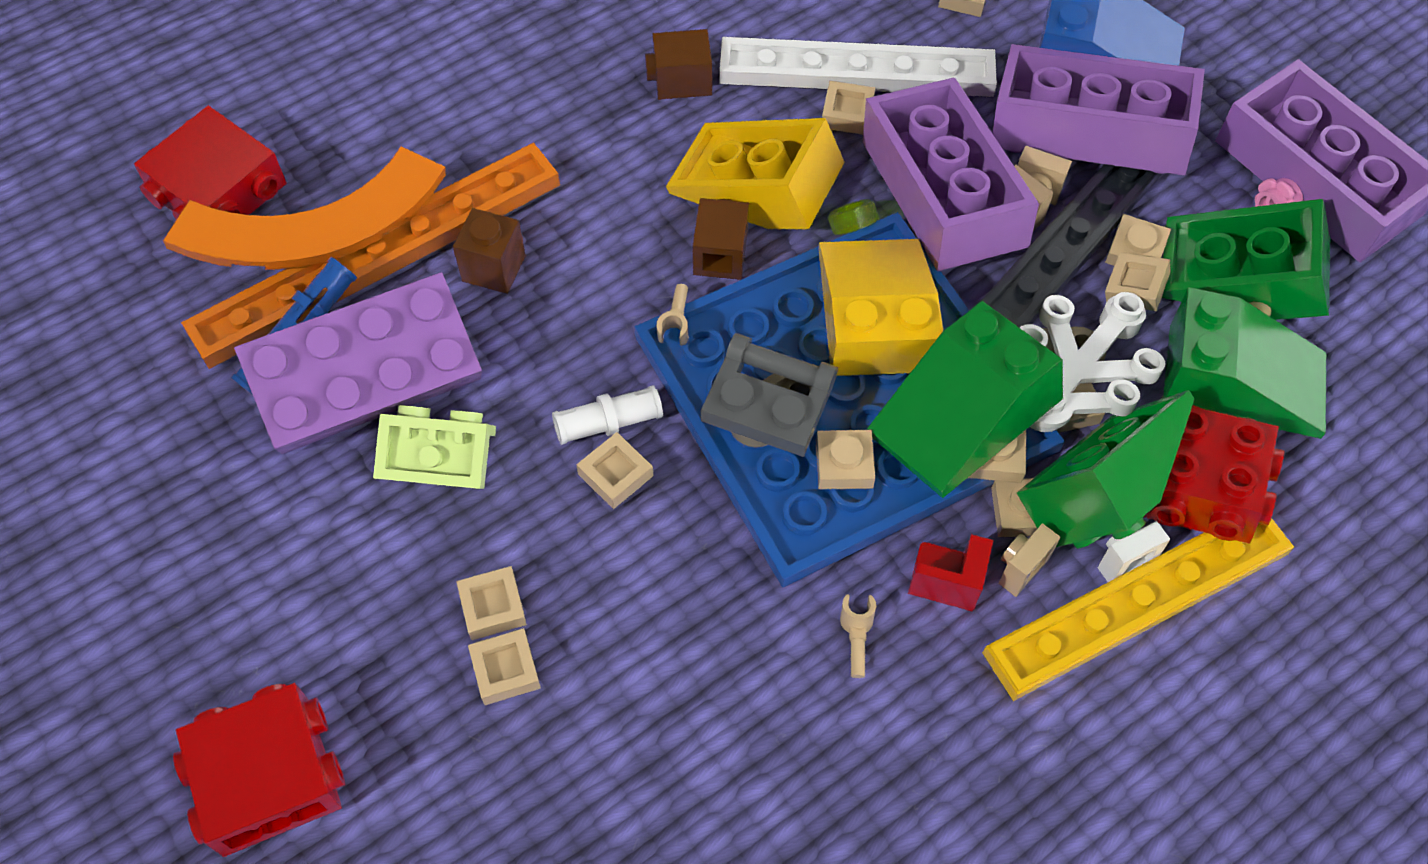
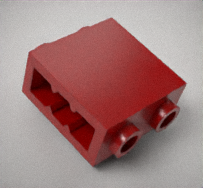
(211, 165)
(1221, 476)
(257, 768)

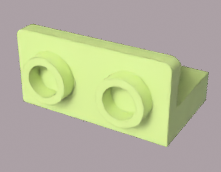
(433, 450)

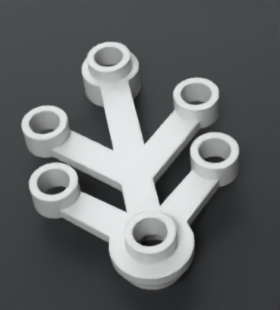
(1119, 319)

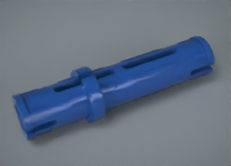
(332, 277)

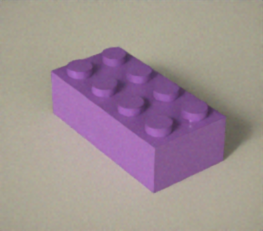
(1099, 108)
(1334, 152)
(948, 174)
(358, 363)

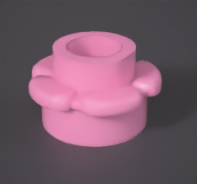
(1277, 192)

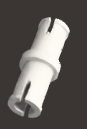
(607, 414)

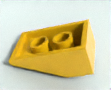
(770, 164)
(878, 305)

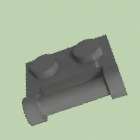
(764, 409)

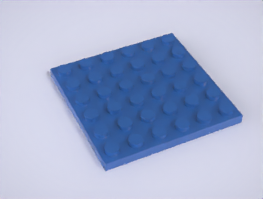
(776, 489)

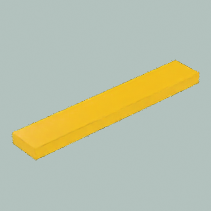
(1128, 607)

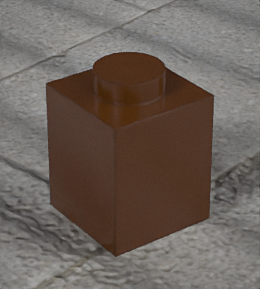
(680, 64)
(720, 238)
(489, 250)

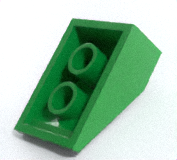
(1254, 254)
(1245, 364)
(968, 398)
(1110, 474)

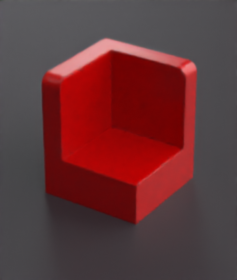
(951, 575)

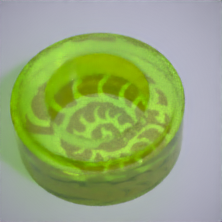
(853, 216)

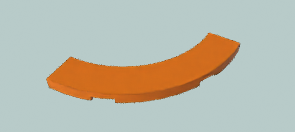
(312, 234)

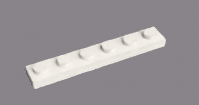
(872, 65)

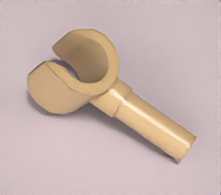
(675, 317)
(857, 626)

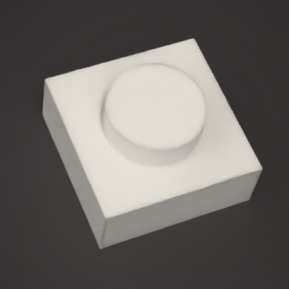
(1133, 551)

